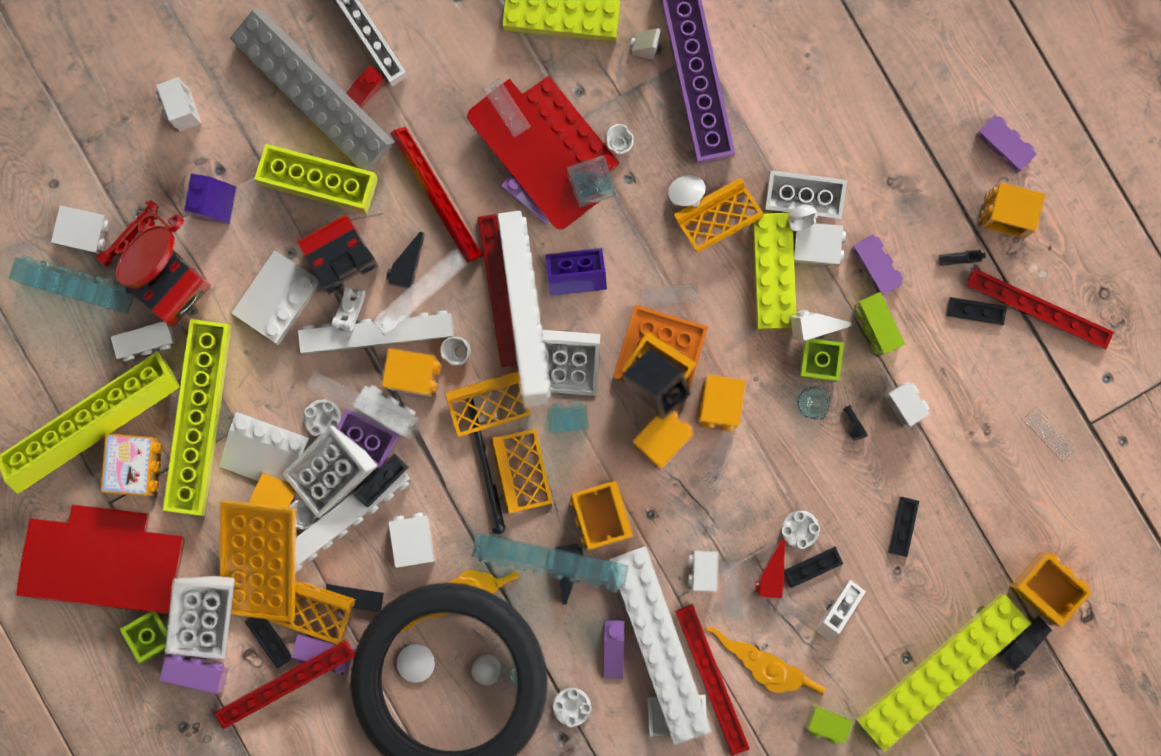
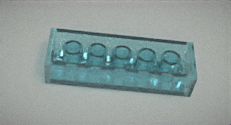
(72, 285)

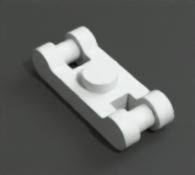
(348, 309)

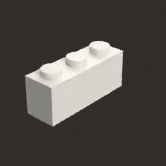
(143, 341)

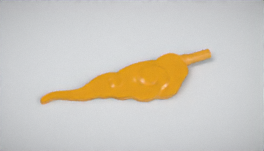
(474, 578)
(768, 668)

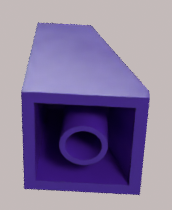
(209, 199)

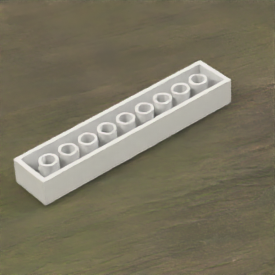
(524, 309)
(661, 648)

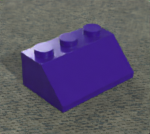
(576, 271)

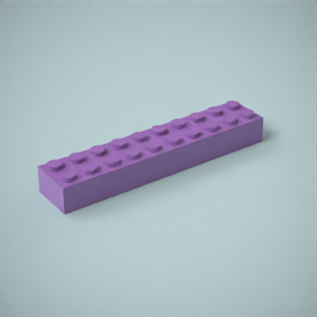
(698, 80)

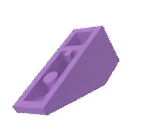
(514, 189)
(613, 648)

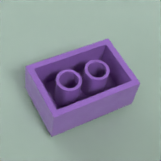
(368, 435)
(194, 673)

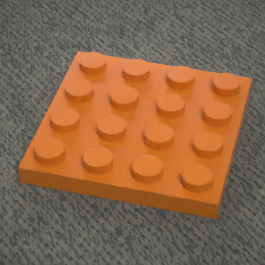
(676, 332)

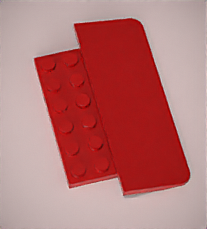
(544, 151)

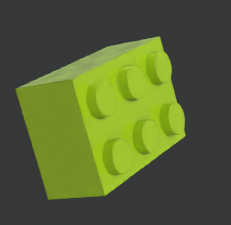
(878, 324)

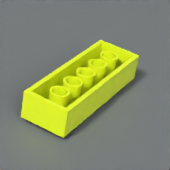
(564, 18)
(316, 179)
(774, 272)

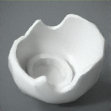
(619, 139)
(802, 217)
(455, 350)
(304, 515)
(486, 669)

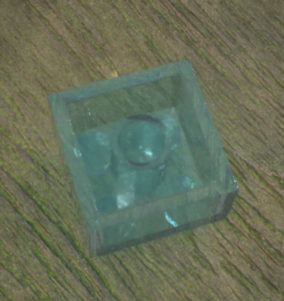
(591, 181)
(568, 418)

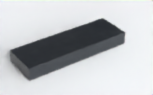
(976, 311)
(381, 480)
(903, 526)
(813, 567)
(364, 598)
(269, 640)

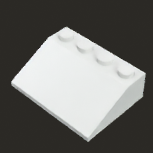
(276, 297)
(572, 361)
(260, 448)
(328, 471)
(200, 616)

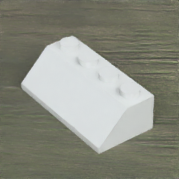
(789, 190)

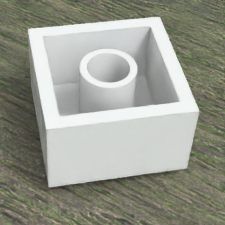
(907, 404)
(704, 570)

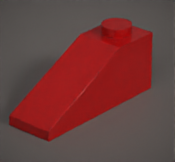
(366, 86)
(772, 576)

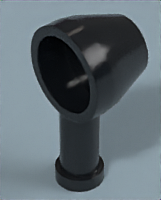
(856, 430)

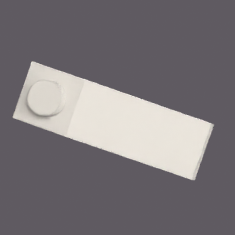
(645, 44)
(811, 325)
(840, 611)

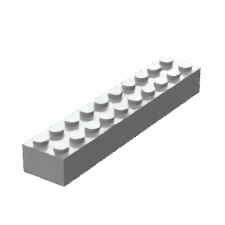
(311, 90)

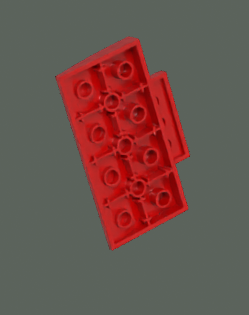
(100, 561)

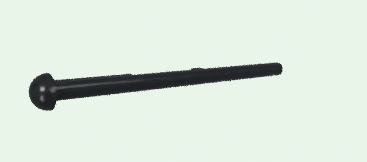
(491, 489)

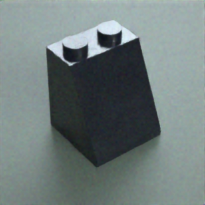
(657, 383)

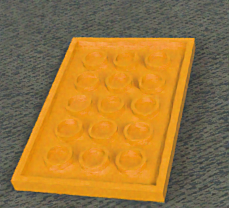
(260, 556)

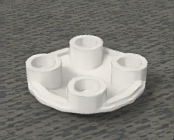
(686, 191)
(320, 416)
(800, 529)
(415, 663)
(571, 707)

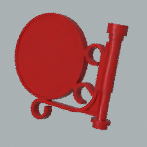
(147, 252)

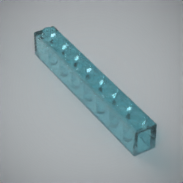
(550, 560)

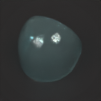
(814, 402)

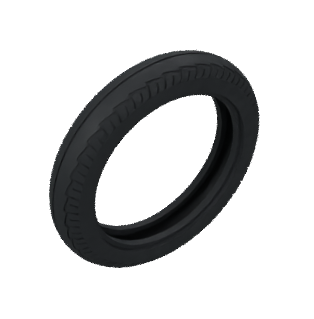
(466, 601)

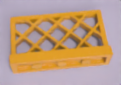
(711, 205)
(483, 387)
(506, 478)
(325, 597)

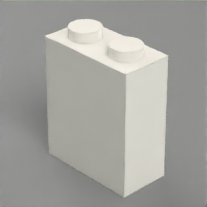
(80, 230)
(819, 245)
(411, 540)

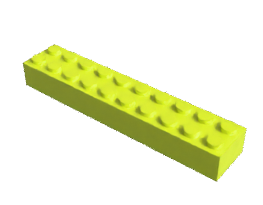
(197, 417)
(87, 422)
(943, 671)

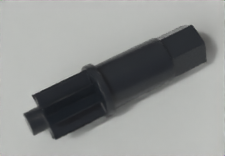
(961, 257)

